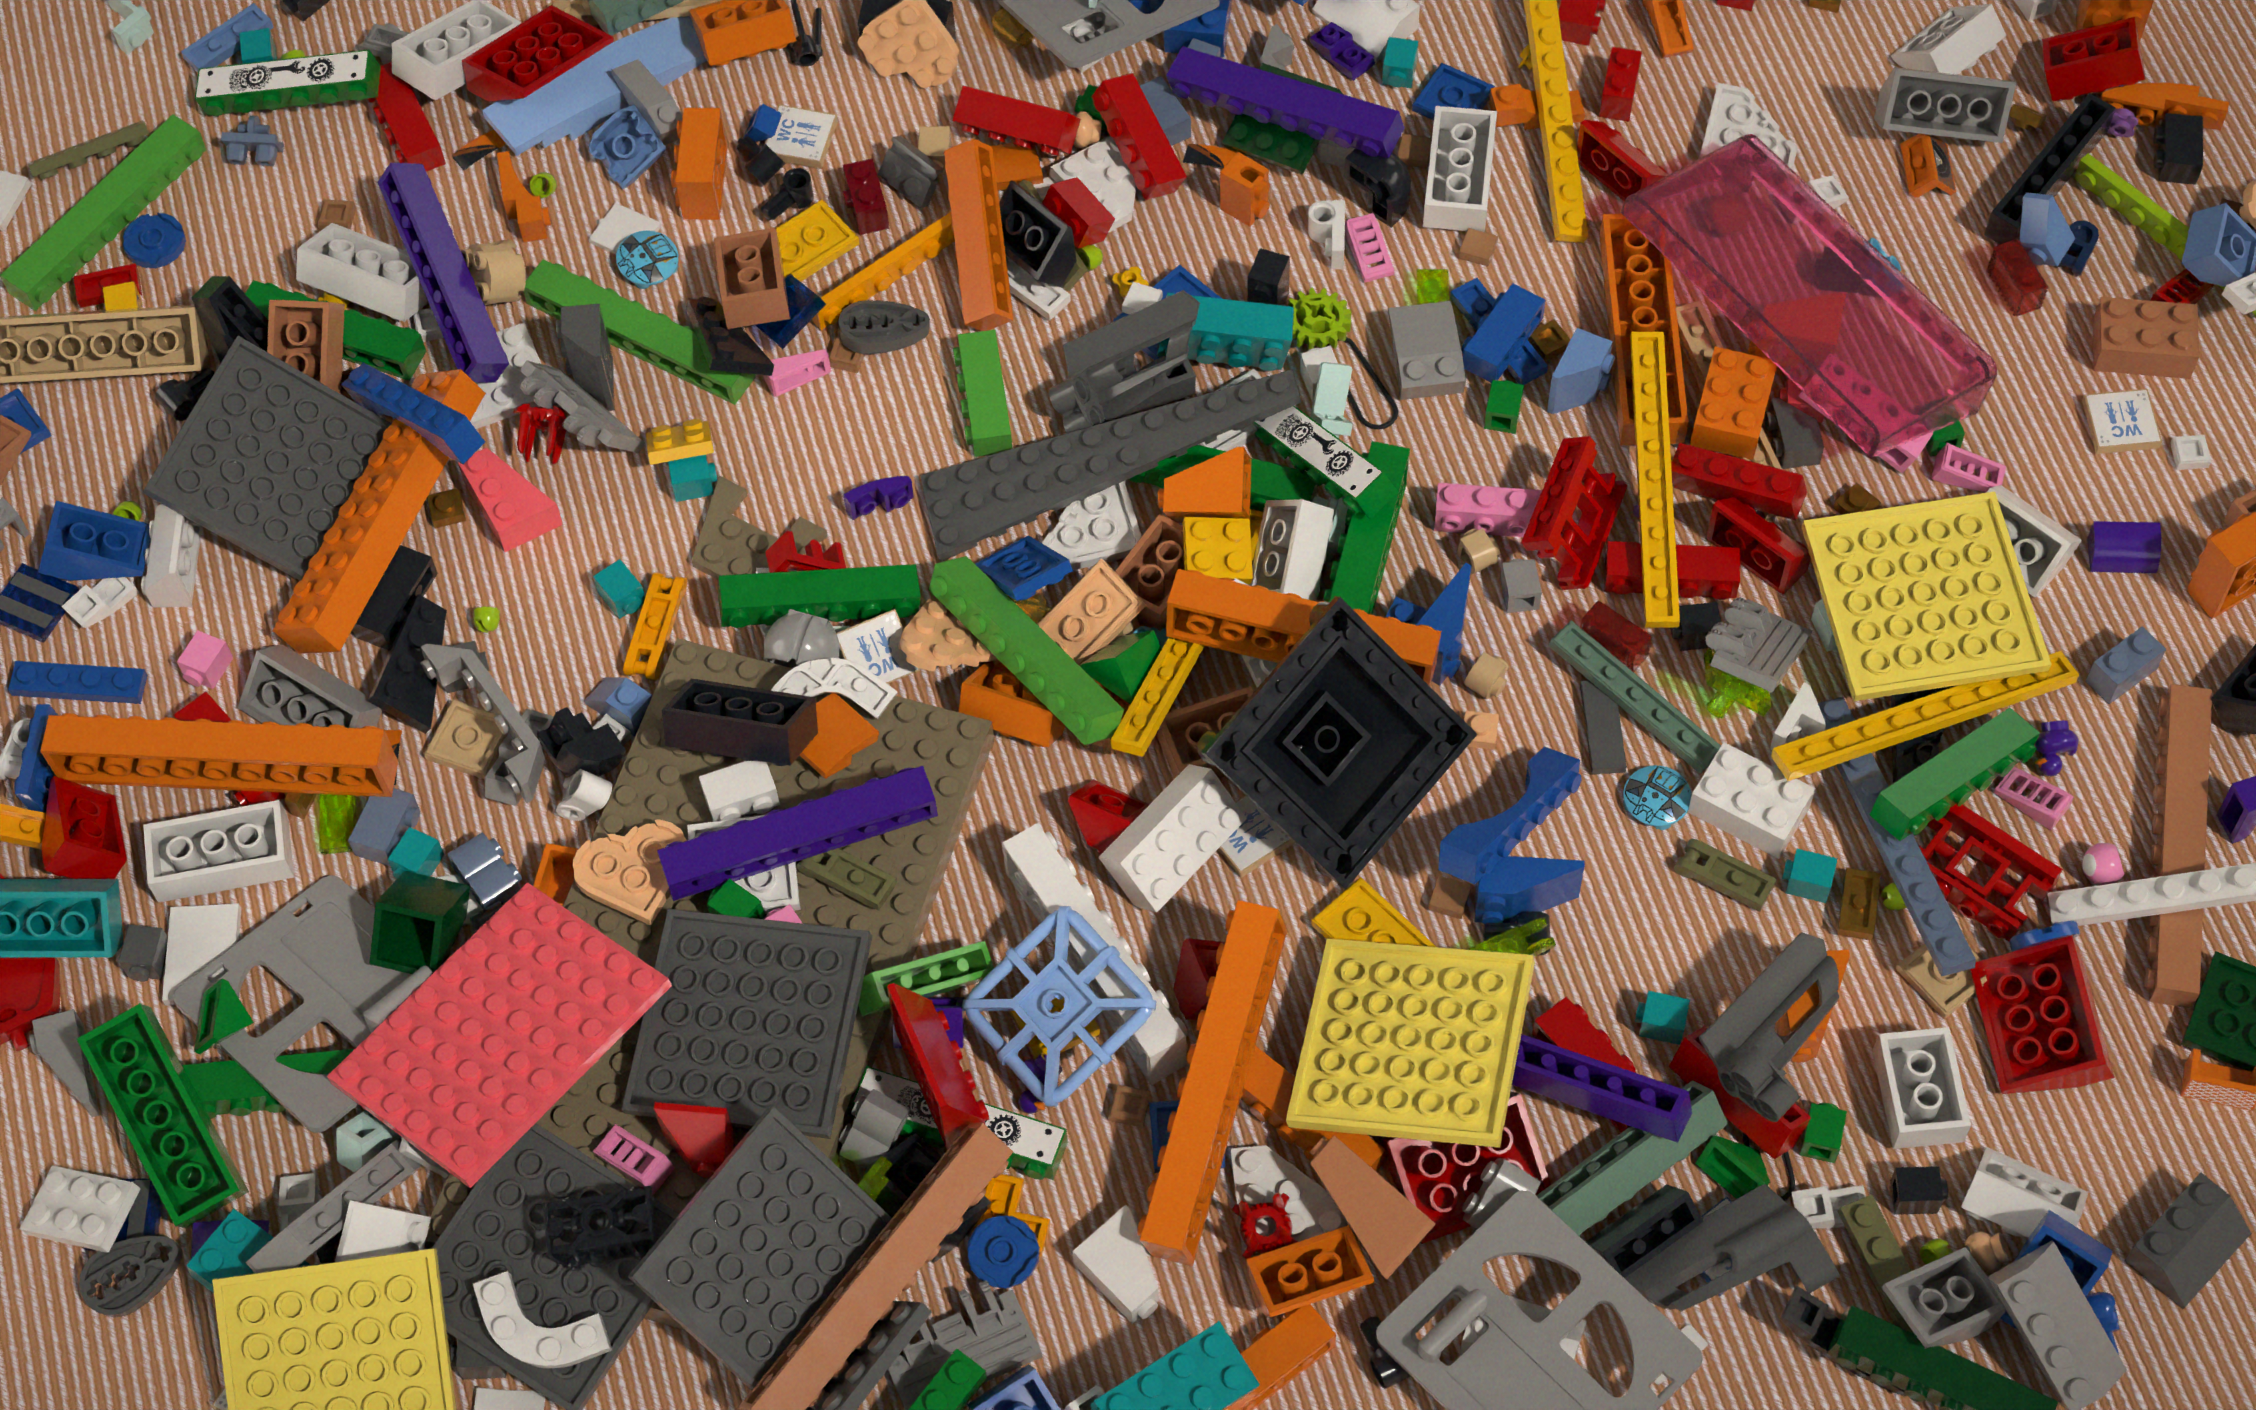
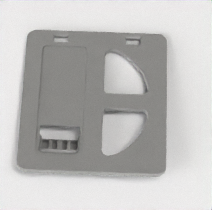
(1122, 27)
(328, 966)
(1521, 1360)

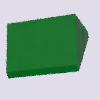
(1124, 663)

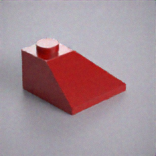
(1103, 813)
(1193, 973)
(697, 1134)

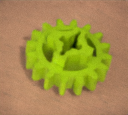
(1317, 319)

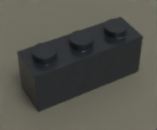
(403, 580)
(1646, 1229)

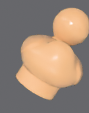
(1088, 130)
(1989, 1251)

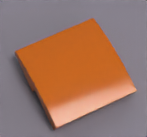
(1016, 165)
(839, 736)

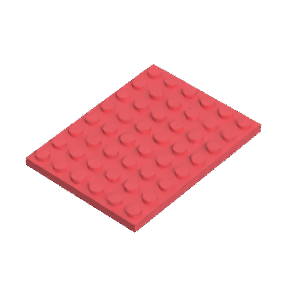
(499, 1033)

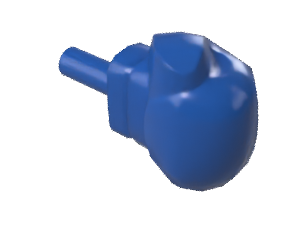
(2104, 1308)

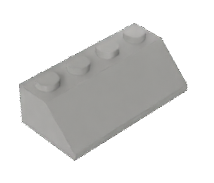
(1945, 104)
(295, 691)
(2059, 1327)

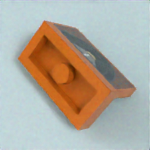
(1927, 165)

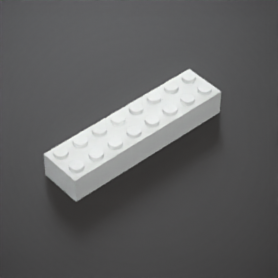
(1050, 882)

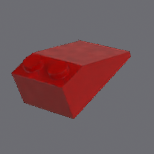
(82, 832)

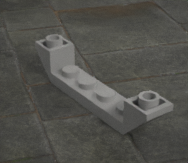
(1279, 54)
(451, 664)
(328, 1215)

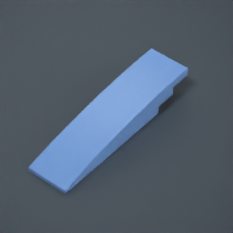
(589, 91)

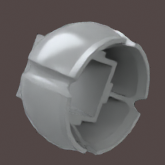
(800, 639)

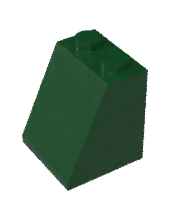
(417, 922)

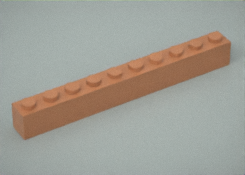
(2180, 840)
(882, 1273)

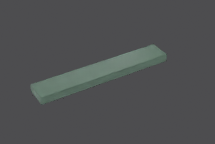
(1635, 696)

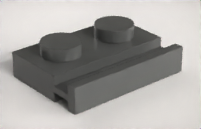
(910, 171)

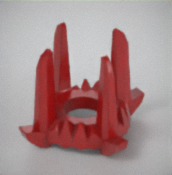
(540, 418)
(1250, 1216)

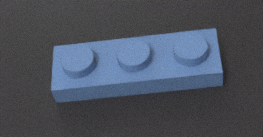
(225, 39)

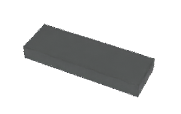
(1602, 731)

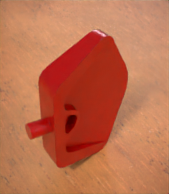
(26, 993)

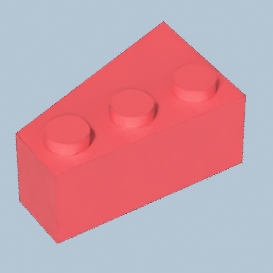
(508, 500)

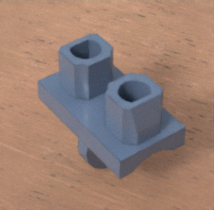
(252, 138)

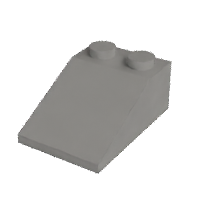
(1426, 350)
(1946, 1300)

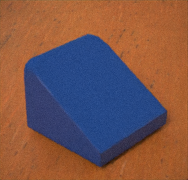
(763, 123)

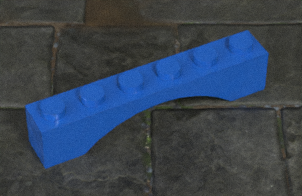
(436, 422)
(1478, 846)

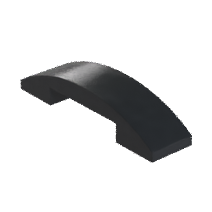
(1816, 1327)

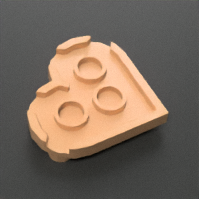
(910, 41)
(940, 639)
(627, 869)

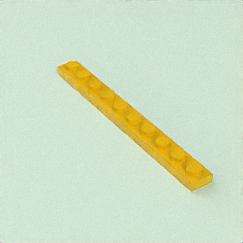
(1556, 121)
(1654, 480)
(1163, 683)
(1917, 719)

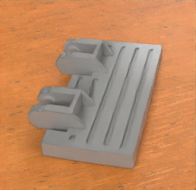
(587, 416)
(1757, 645)
(993, 1340)

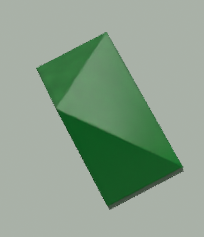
(220, 1016)
(1733, 1166)

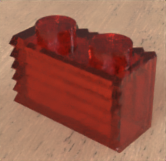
(2017, 277)
(1617, 635)

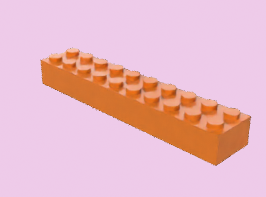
(371, 525)
(220, 755)
(1213, 1083)

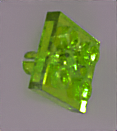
(1733, 689)

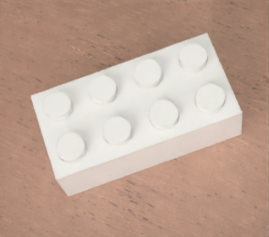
(434, 53)
(1459, 168)
(361, 271)
(1172, 838)
(218, 851)

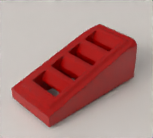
(2175, 284)

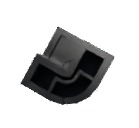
(1385, 182)
(576, 745)

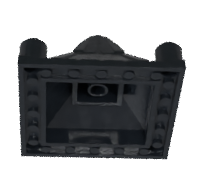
(1339, 742)

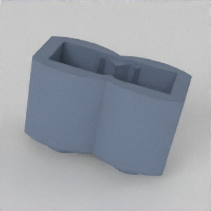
(483, 869)

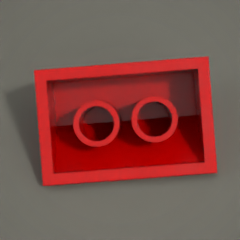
(2093, 59)
(1615, 160)
(1762, 544)

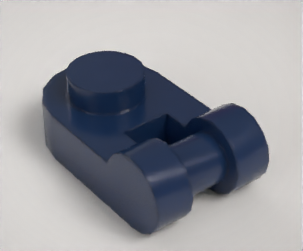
(2085, 241)

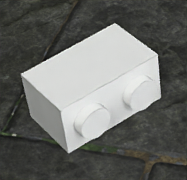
(739, 790)

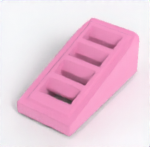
(1361, 230)
(797, 370)
(1954, 476)
(2037, 811)
(651, 1172)

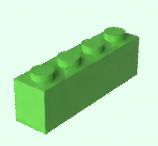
(984, 391)
(927, 976)

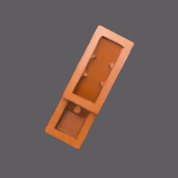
(1670, 26)
(1519, 106)
(521, 204)

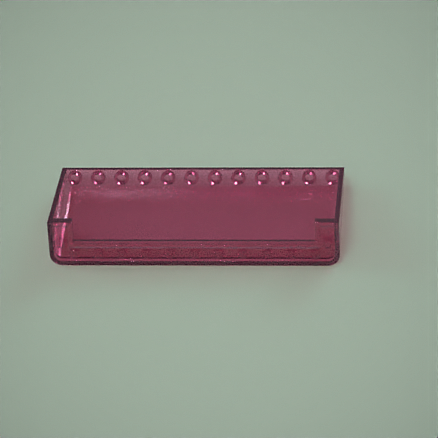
(1814, 295)

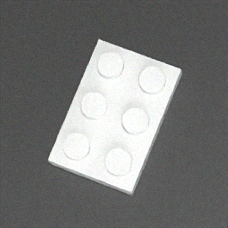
(80, 1208)

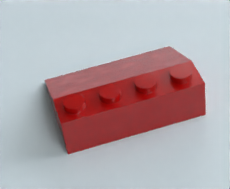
(531, 55)
(2041, 1018)
(935, 1063)
(1444, 1174)

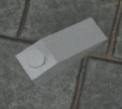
(649, 98)
(57, 1045)

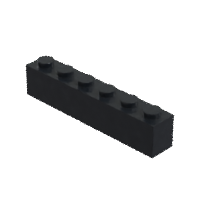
(2052, 166)

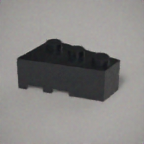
(229, 314)

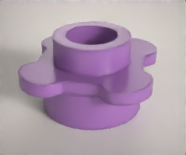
(2123, 123)

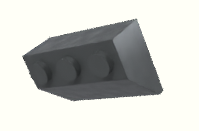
(587, 351)
(2190, 1241)

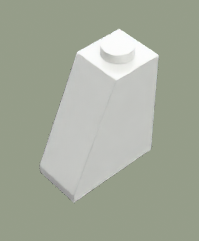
(1119, 1266)

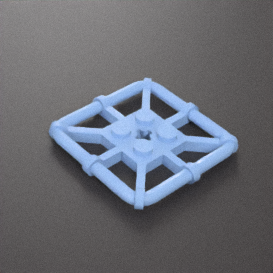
(1079, 1009)

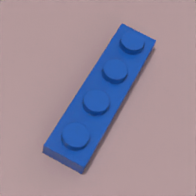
(1474, 302)
(78, 682)

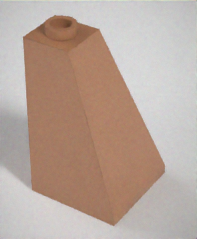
(1375, 1211)

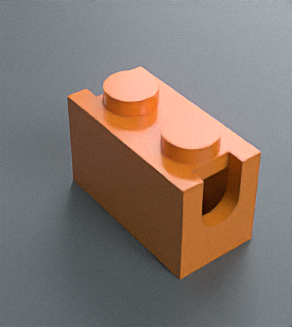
(1244, 189)

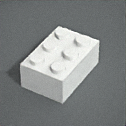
(1751, 800)
(1921, 1088)

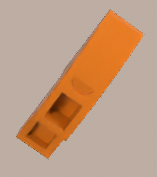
(2153, 100)

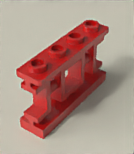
(1557, 504)
(1999, 852)

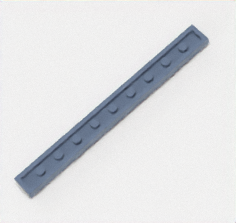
(1903, 859)

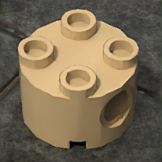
(496, 271)

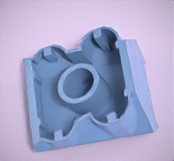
(626, 145)

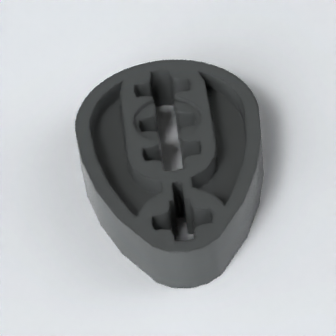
(875, 313)
(134, 1294)

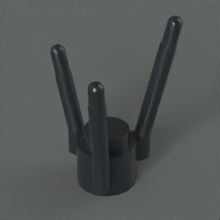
(805, 49)

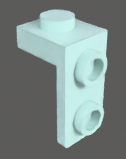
(134, 29)
(1331, 398)

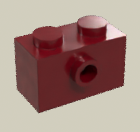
(865, 196)

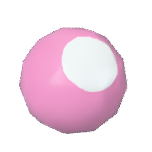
(2102, 864)

